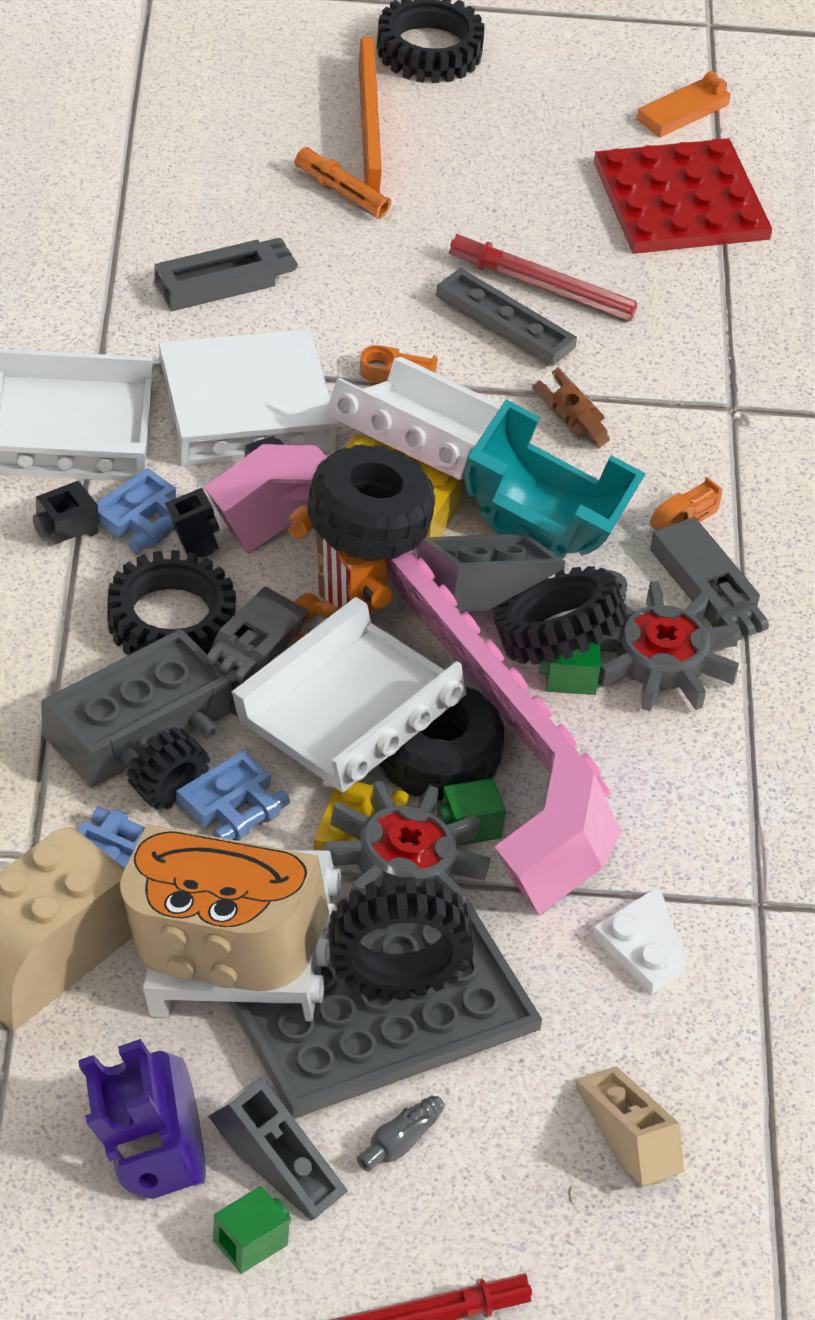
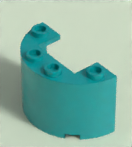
(541, 494)

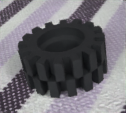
(166, 767)

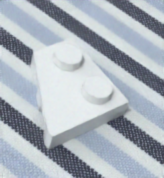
(644, 941)

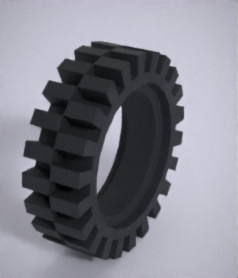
(429, 61)
(161, 575)
(531, 638)
(393, 906)

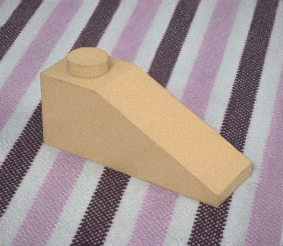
(634, 1125)

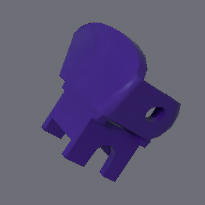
(144, 1098)

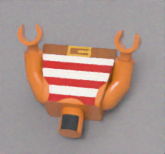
(340, 575)

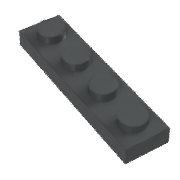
(506, 316)

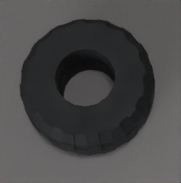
(371, 502)
(469, 754)

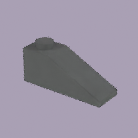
(277, 1148)

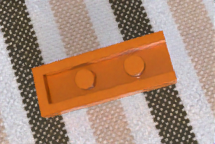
(685, 105)

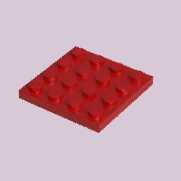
(682, 195)

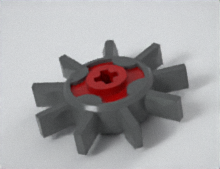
(669, 649)
(405, 843)

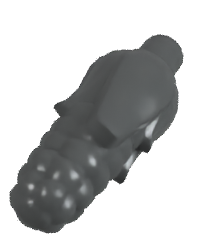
(401, 1133)

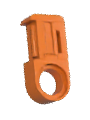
(387, 355)
(698, 503)

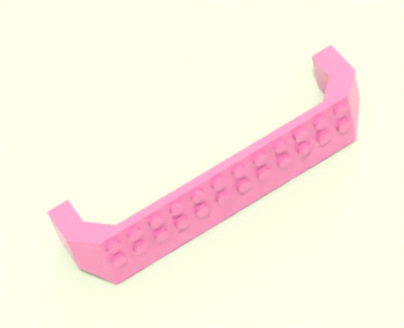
(577, 825)

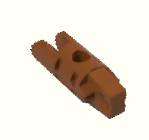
(574, 408)

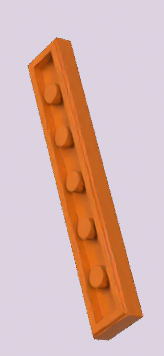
(369, 114)

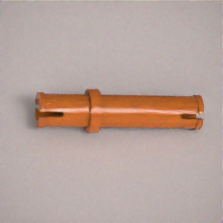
(331, 175)

